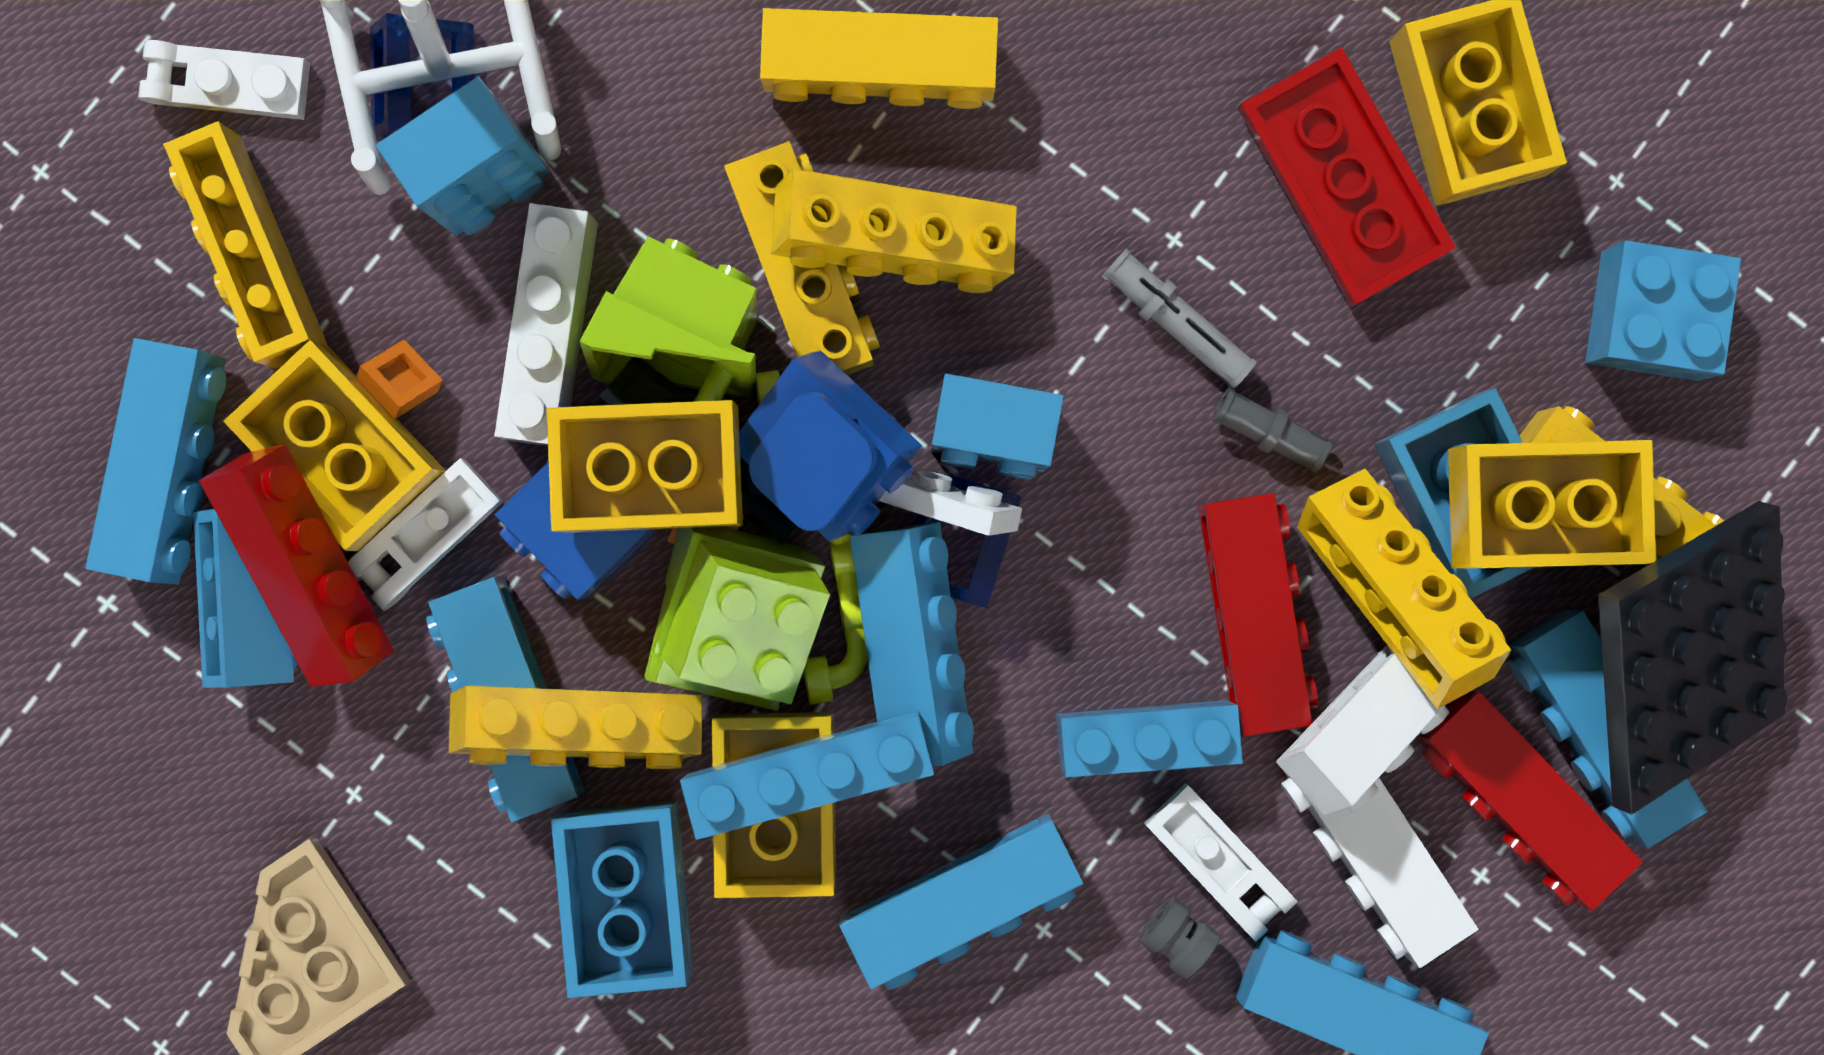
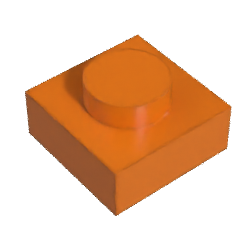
(399, 379)

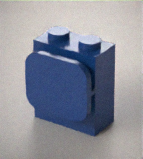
(825, 449)
(573, 561)

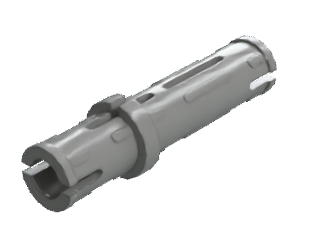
(1178, 318)

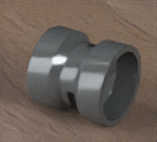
(1179, 937)

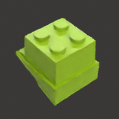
(678, 320)
(737, 616)

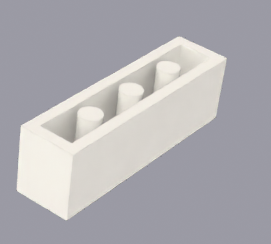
(546, 321)
(1361, 736)
(1391, 875)

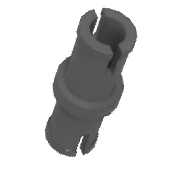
(1272, 430)

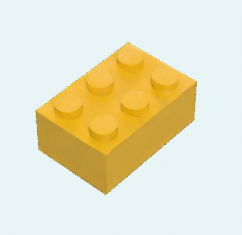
(1477, 100)
(342, 440)
(644, 466)
(1552, 504)
(783, 854)

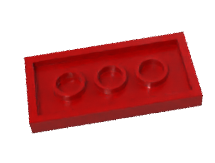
(1346, 177)

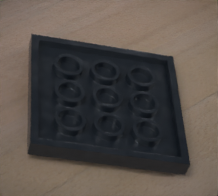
(1693, 655)

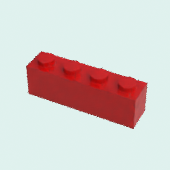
(297, 566)
(1256, 613)
(1529, 801)

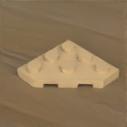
(307, 958)

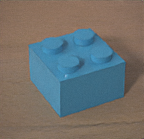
(1663, 310)
(996, 426)

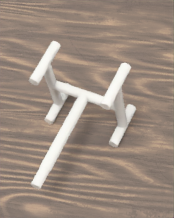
(434, 66)

